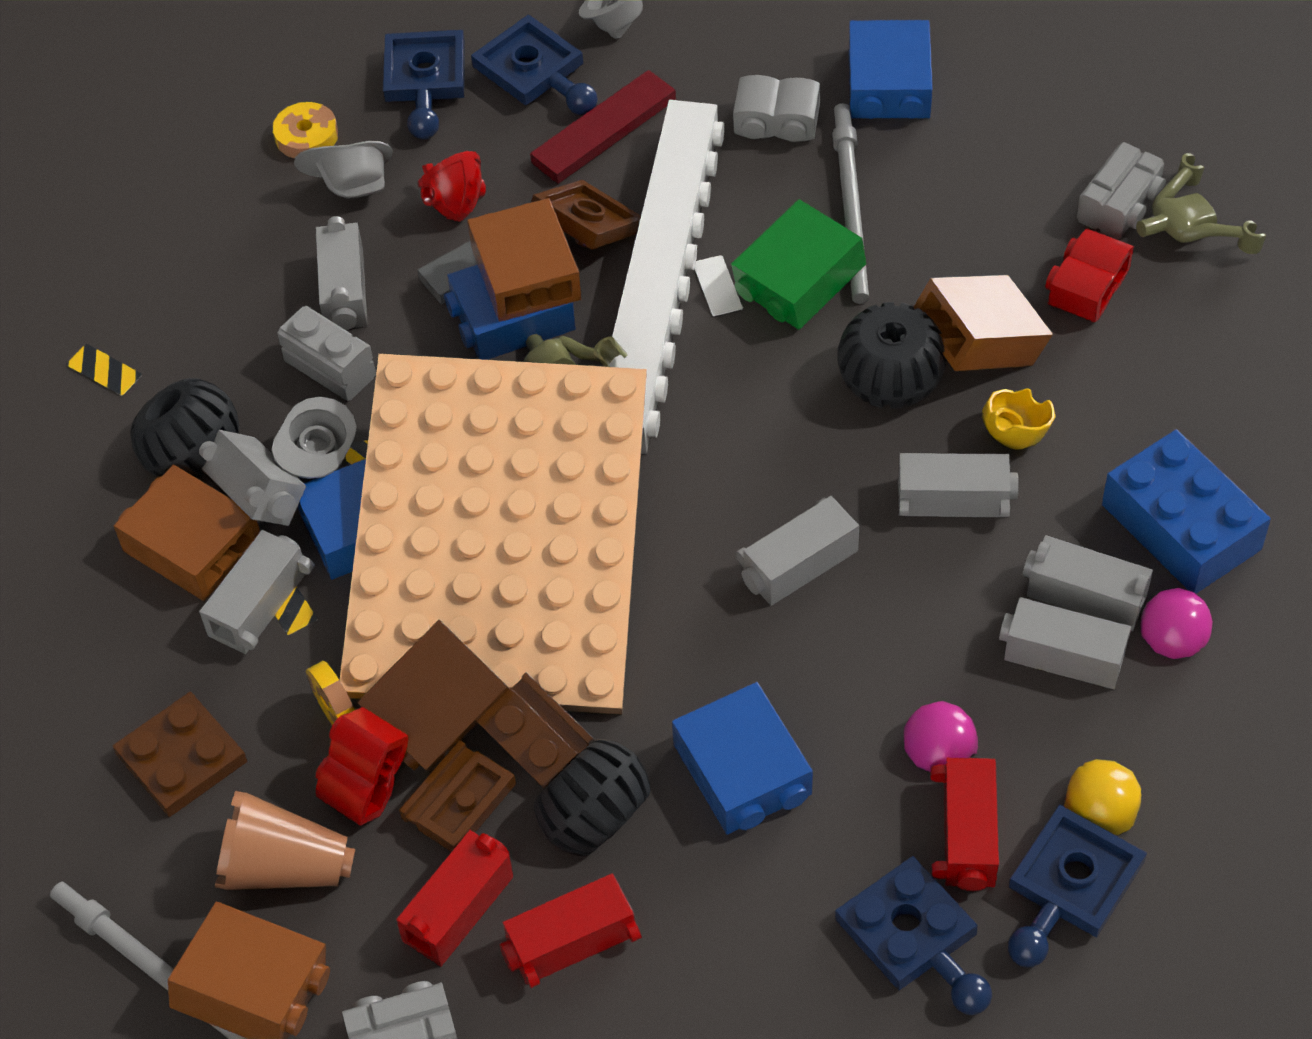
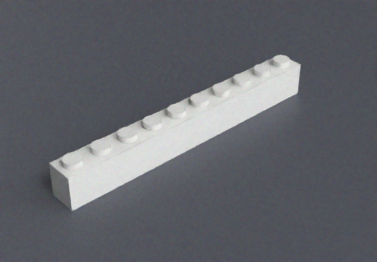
(666, 249)

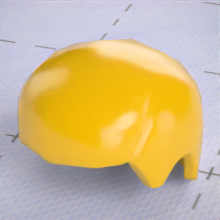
(1017, 418)
(1105, 795)

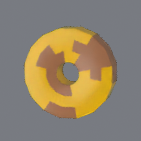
(293, 121)
(329, 691)

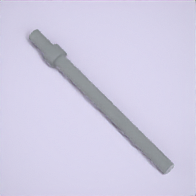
(845, 143)
(96, 920)

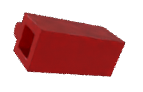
(968, 823)
(456, 897)
(568, 930)

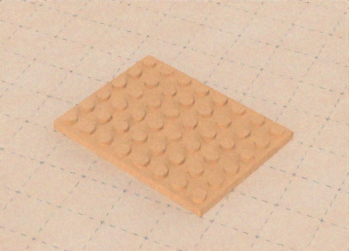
(503, 514)

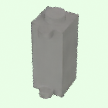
(341, 274)
(252, 477)
(956, 485)
(799, 551)
(1087, 581)
(254, 591)
(1065, 642)

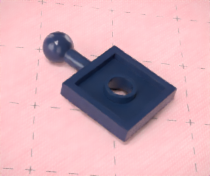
(529, 80)
(440, 81)
(1079, 901)
(908, 954)

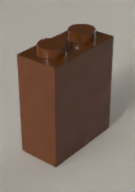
(434, 695)

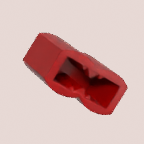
(1089, 274)
(360, 765)

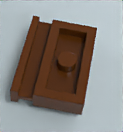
(535, 730)
(457, 796)

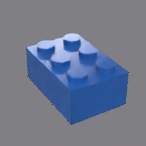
(1185, 511)

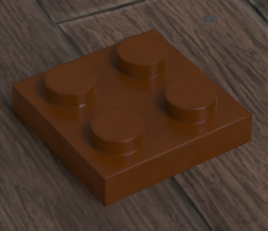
(590, 214)
(180, 754)

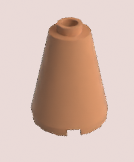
(278, 849)

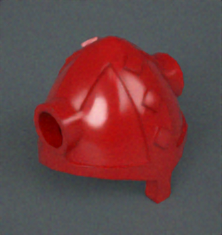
(453, 185)

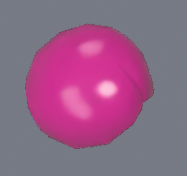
(1176, 623)
(937, 733)

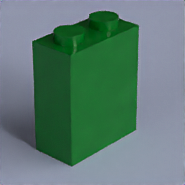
(798, 264)

